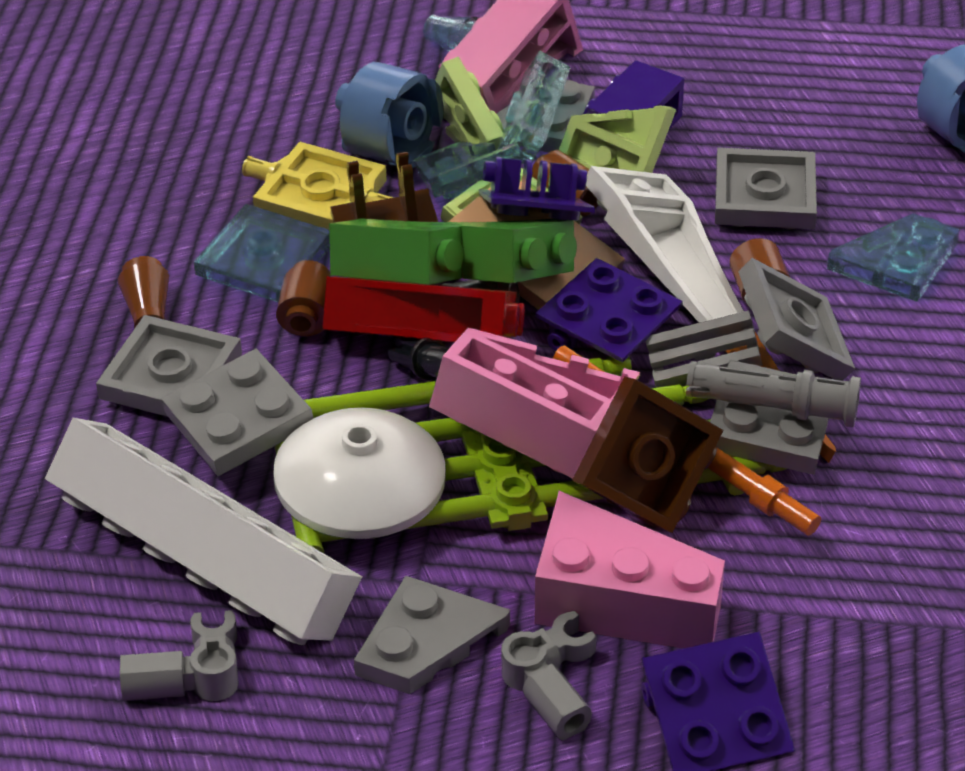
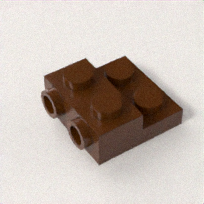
(648, 455)

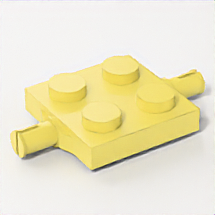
(311, 182)

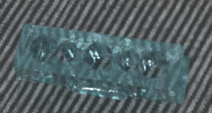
(534, 105)

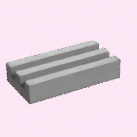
(702, 342)

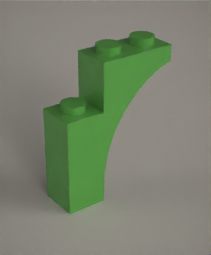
(451, 250)

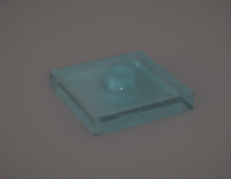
(259, 250)

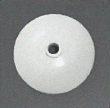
(359, 473)

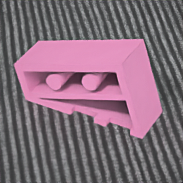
(509, 39)

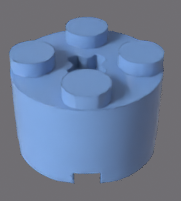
(943, 95)
(388, 113)

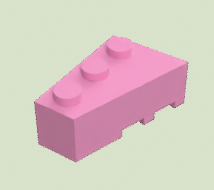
(525, 398)
(626, 579)

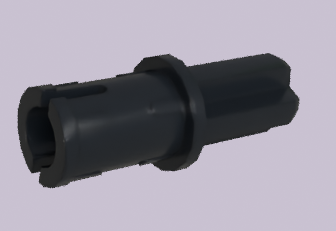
(418, 355)

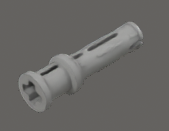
(800, 394)

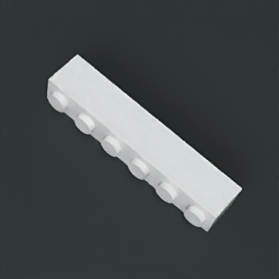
(204, 531)

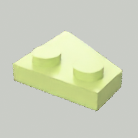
(465, 107)
(618, 138)

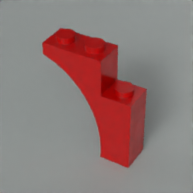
(419, 309)

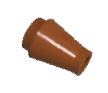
(144, 287)

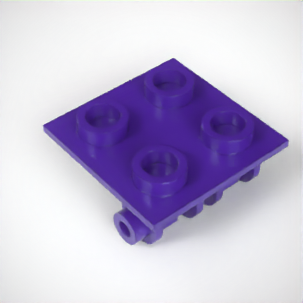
(558, 202)
(606, 311)
(717, 704)

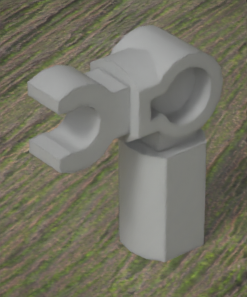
(532, 666)
(208, 671)

